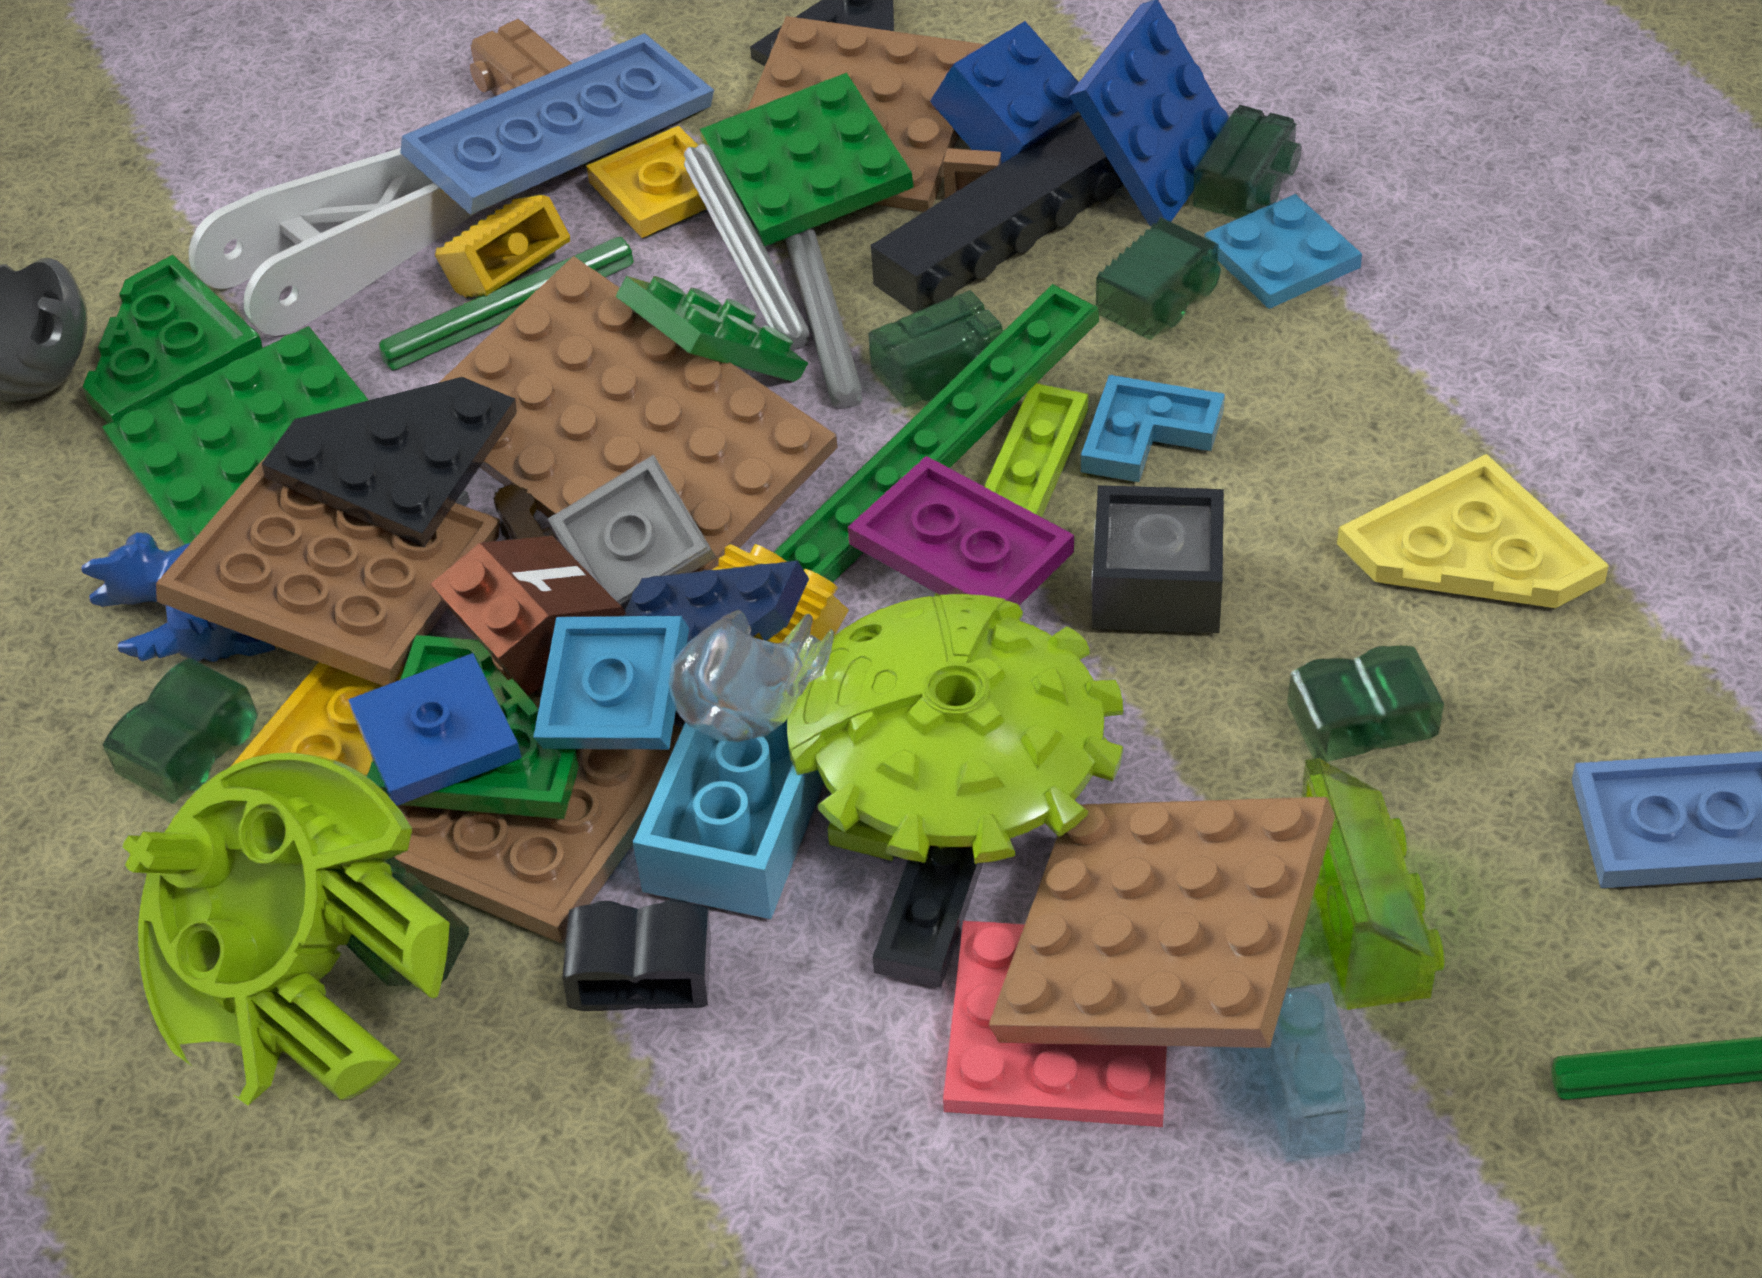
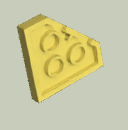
(1474, 538)

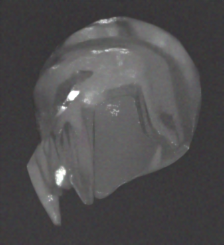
(742, 684)

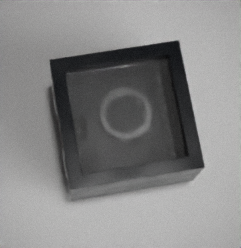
(1158, 559)

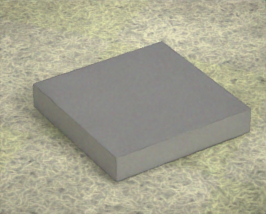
(632, 531)

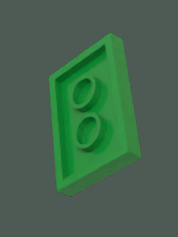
(712, 329)

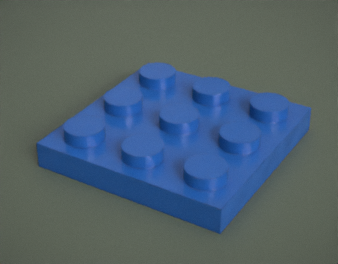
(1150, 111)

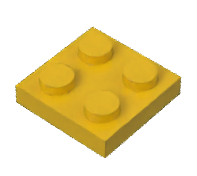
(649, 182)

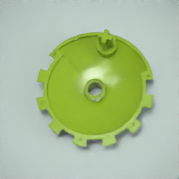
(955, 726)

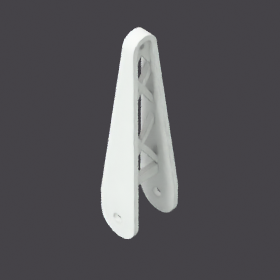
(321, 237)

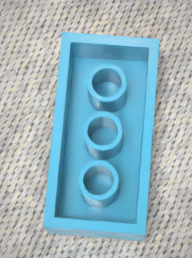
(726, 822)

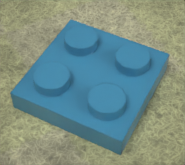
(1283, 251)
(610, 683)

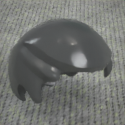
(39, 328)

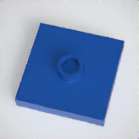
(434, 729)

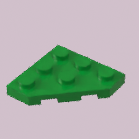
(163, 339)
(530, 786)

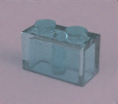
(1312, 1078)

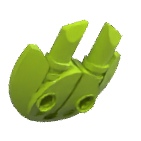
(256, 897)

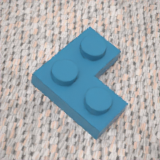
(1140, 412)

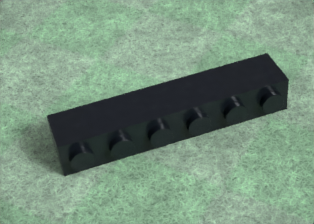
(993, 218)

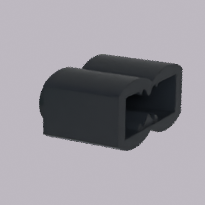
(637, 956)

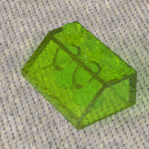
(1369, 898)

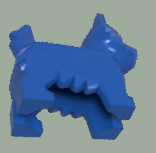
(131, 579)

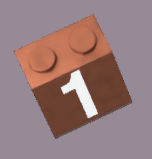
(511, 599)

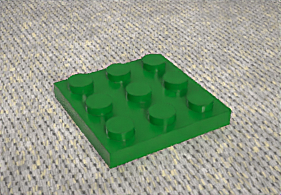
(807, 158)

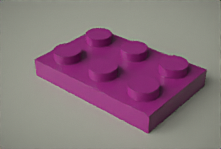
(960, 536)

